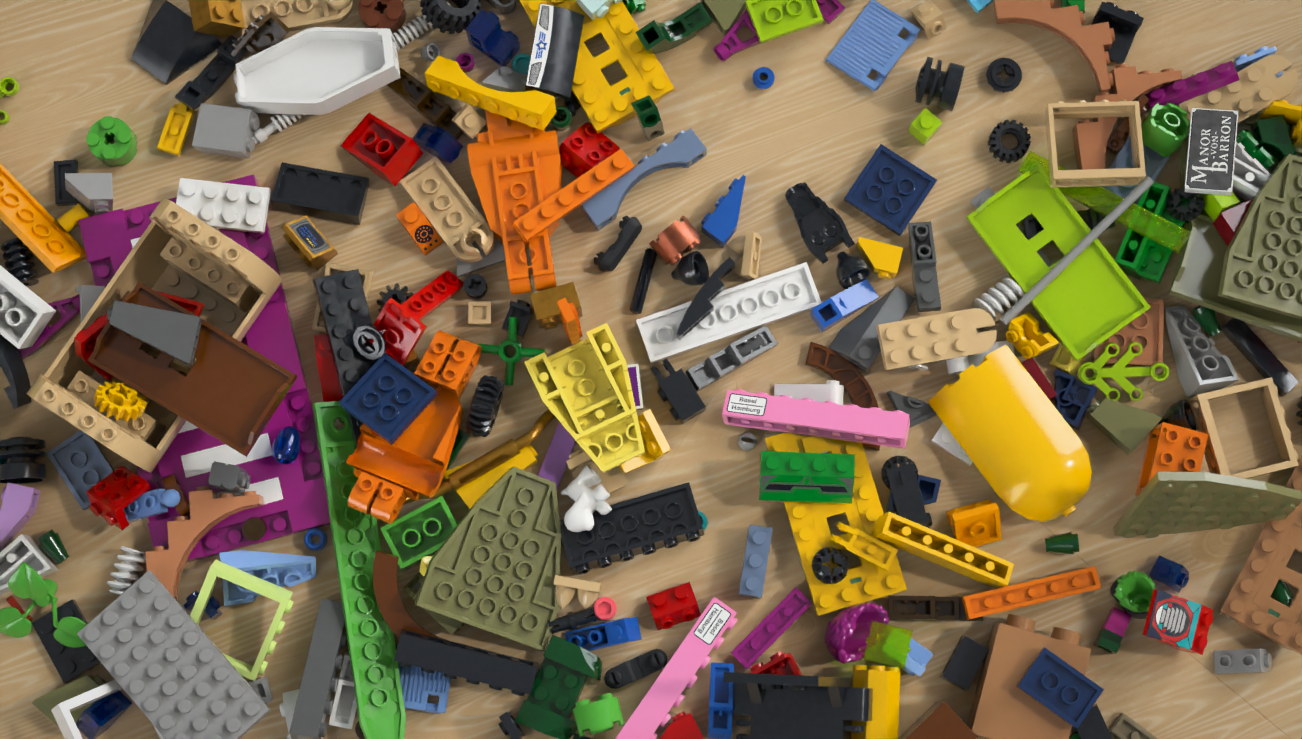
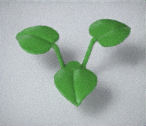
(28, 583)

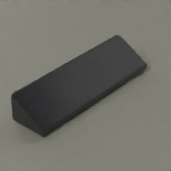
(1259, 355)

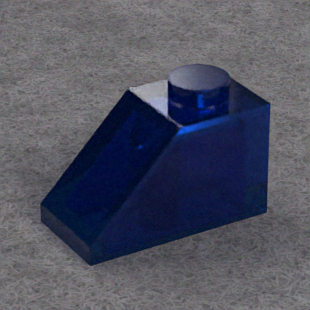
(438, 142)
(102, 714)

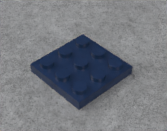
(890, 190)
(388, 398)

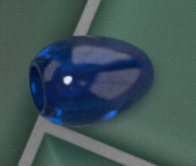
(286, 445)

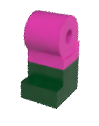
(1112, 631)

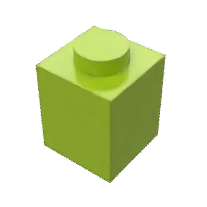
(925, 126)
(1217, 204)

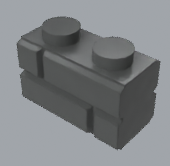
(229, 477)

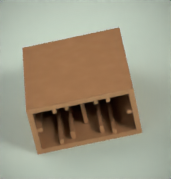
(1002, 708)

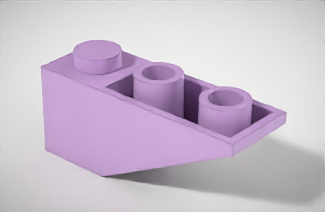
(16, 509)

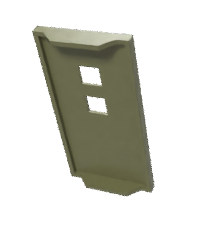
(1199, 278)

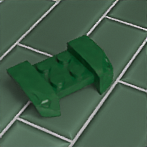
(558, 688)

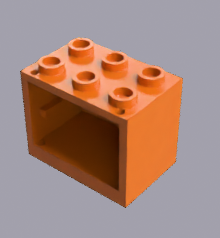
(1171, 451)

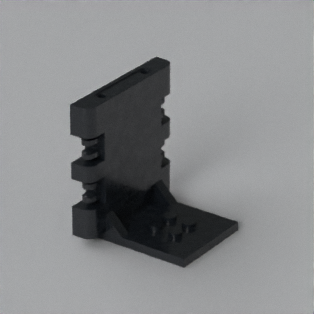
(798, 705)

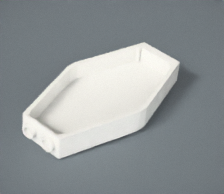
(317, 70)

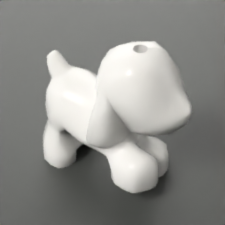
(580, 515)

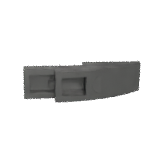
(924, 266)

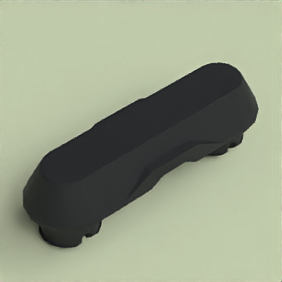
(630, 230)
(635, 668)

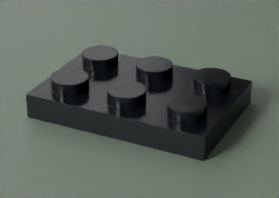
(68, 660)

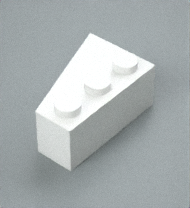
(1248, 174)
(22, 550)

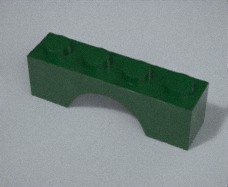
(1274, 136)

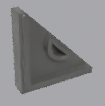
(917, 409)

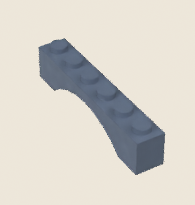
(680, 152)

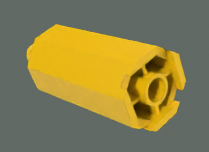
(884, 703)

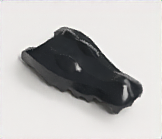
(818, 224)

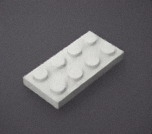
(225, 204)

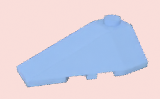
(272, 567)

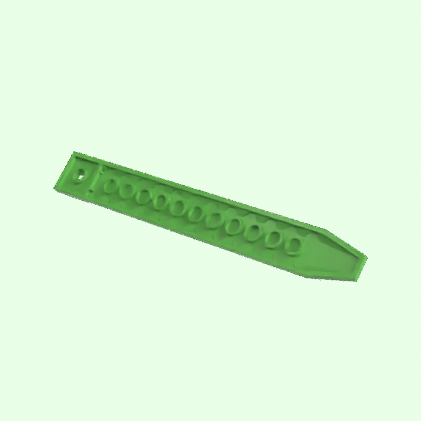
(355, 545)

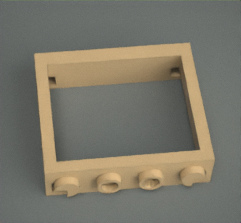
(1096, 177)
(1214, 452)

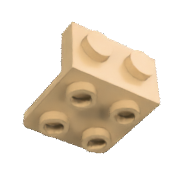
(611, 479)

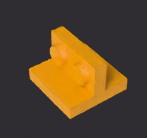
(976, 523)

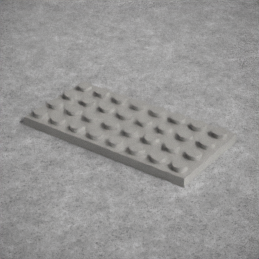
(171, 666)

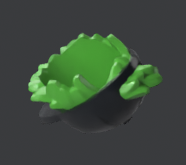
(1133, 593)

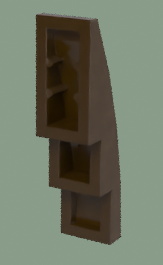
(426, 103)
(927, 608)

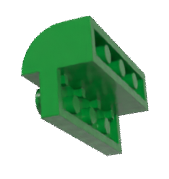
(1140, 255)

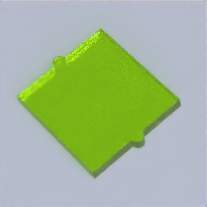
(888, 644)

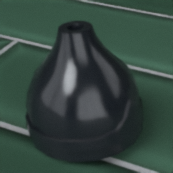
(692, 269)
(851, 270)
(1180, 415)

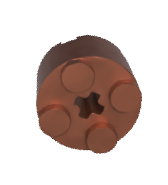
(392, 18)
(676, 240)

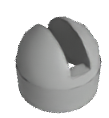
(430, 48)
(746, 446)

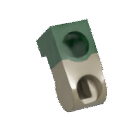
(648, 117)

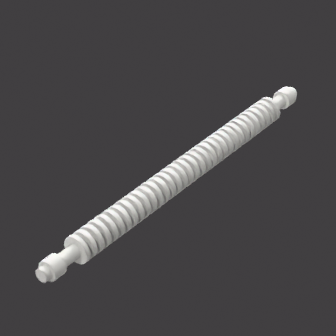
(261, 134)

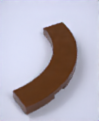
(847, 374)
(388, 596)

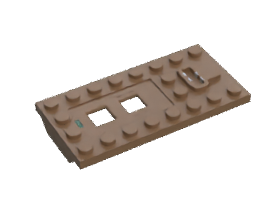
(1250, 597)

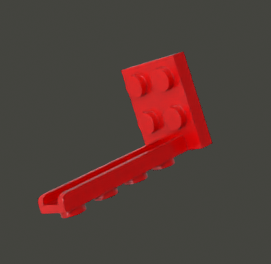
(403, 323)

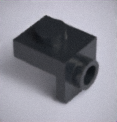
(523, 312)

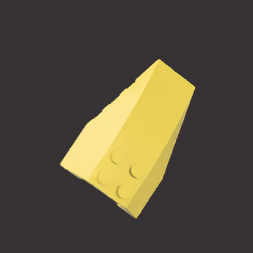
(592, 397)

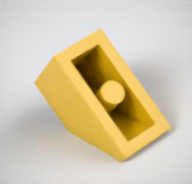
(881, 257)

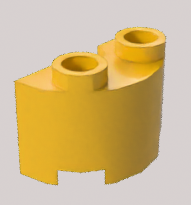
(1027, 336)

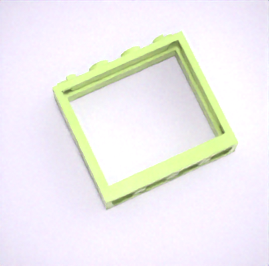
(257, 585)

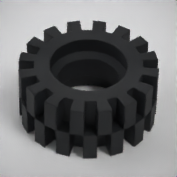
(1009, 128)

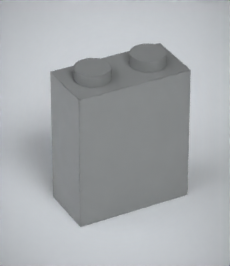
(225, 130)

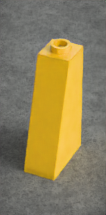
(474, 490)

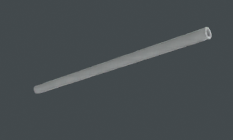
(1077, 250)

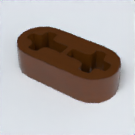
(172, 482)

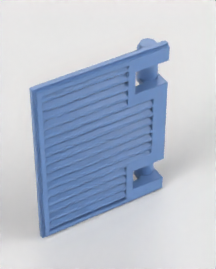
(873, 44)
(419, 685)

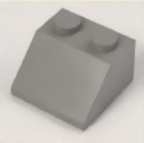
(91, 190)

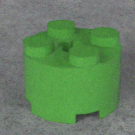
(1165, 128)
(100, 139)
(597, 715)

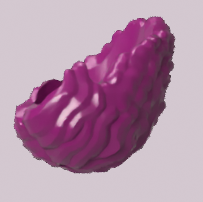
(850, 628)

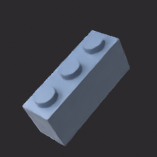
(755, 561)

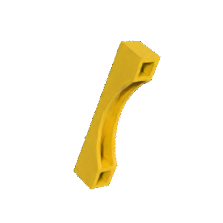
(527, 107)

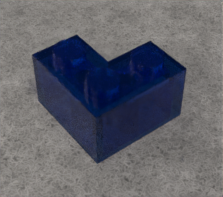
(489, 38)

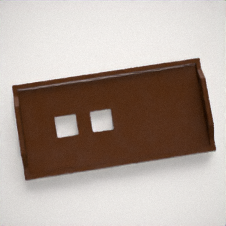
(226, 391)

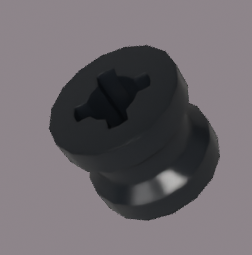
(477, 290)

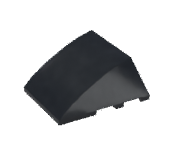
(170, 43)

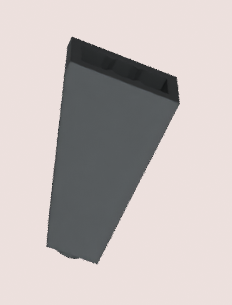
(162, 329)

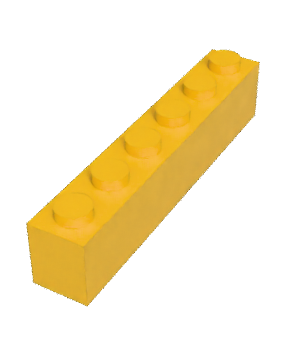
(943, 550)

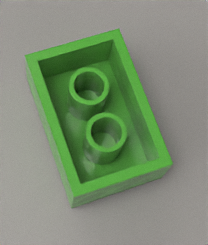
(420, 532)

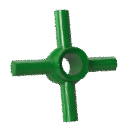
(502, 350)

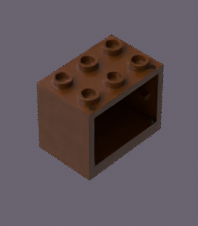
(939, 723)

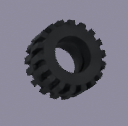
(448, 17)

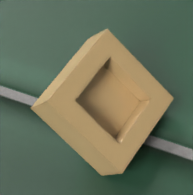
(479, 312)

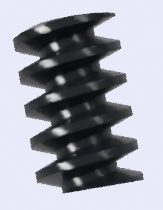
(17, 262)

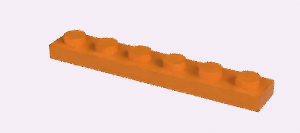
(573, 195)
(570, 321)
(1031, 592)

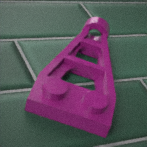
(732, 40)
(67, 313)

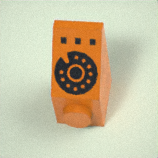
(419, 228)

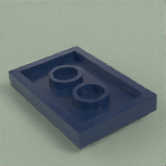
(1060, 688)

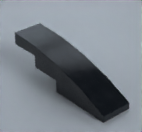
(701, 305)

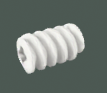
(999, 297)
(127, 570)

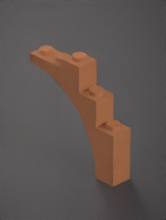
(1066, 23)
(1092, 137)
(184, 534)

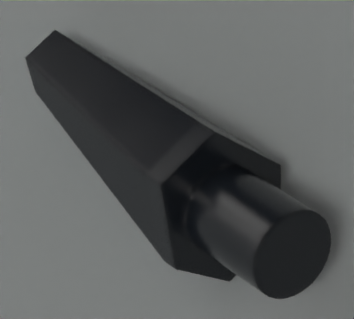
(572, 104)

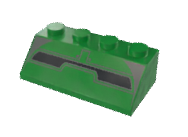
(806, 477)

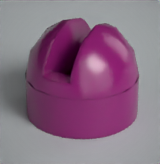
(465, 62)

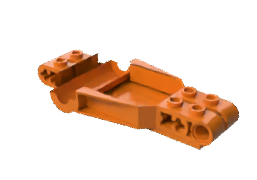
(513, 173)
(423, 451)

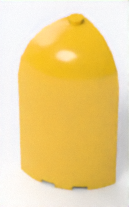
(1016, 437)

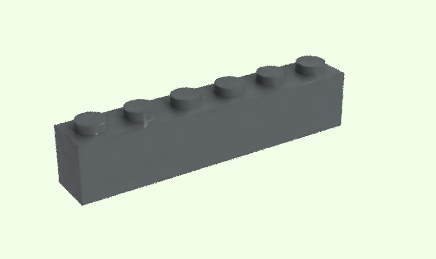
(320, 673)

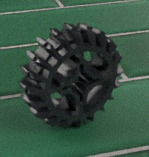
(485, 406)

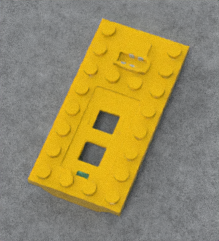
(606, 104)
(813, 533)

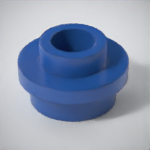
(760, 83)
(308, 539)

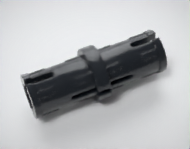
(572, 620)

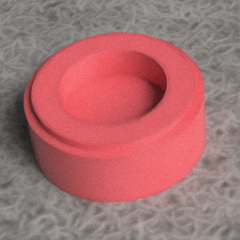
(605, 608)

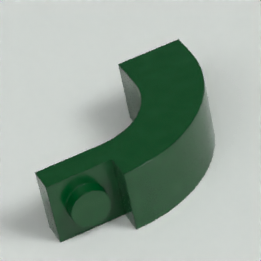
(670, 34)

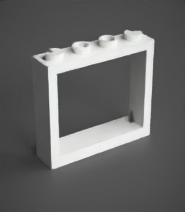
(62, 711)

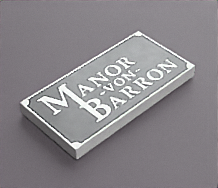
(1211, 151)

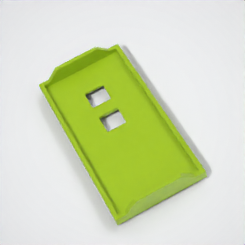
(1090, 295)

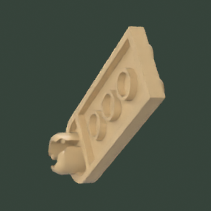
(298, 13)
(1252, 92)
(449, 211)
(935, 338)

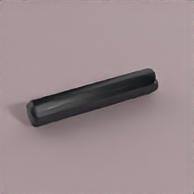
(643, 281)

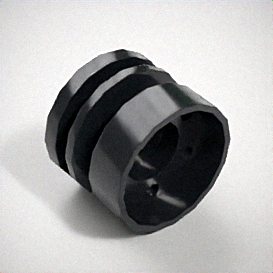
(939, 83)
(20, 460)

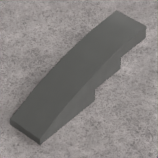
(731, 358)

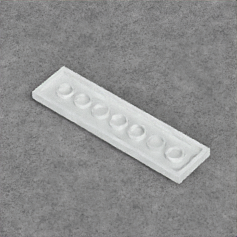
(733, 313)

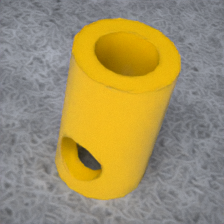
(70, 218)

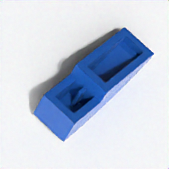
(720, 702)

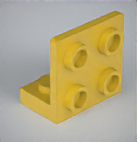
(1291, 114)
(653, 441)

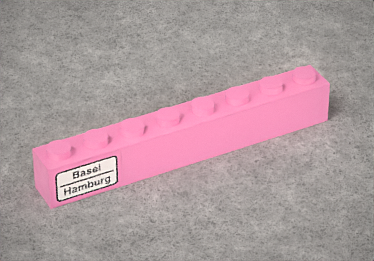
(816, 418)
(680, 672)

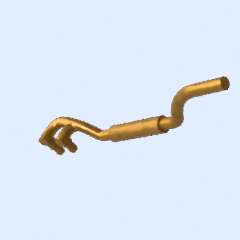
(491, 459)

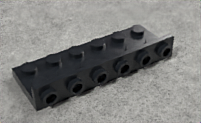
(634, 529)

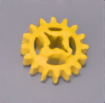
(120, 401)

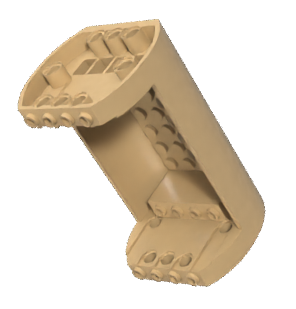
(175, 258)

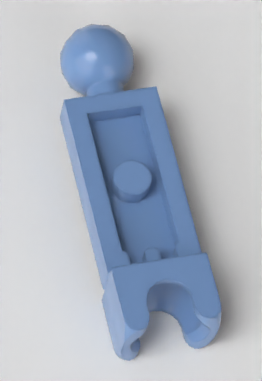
(152, 504)

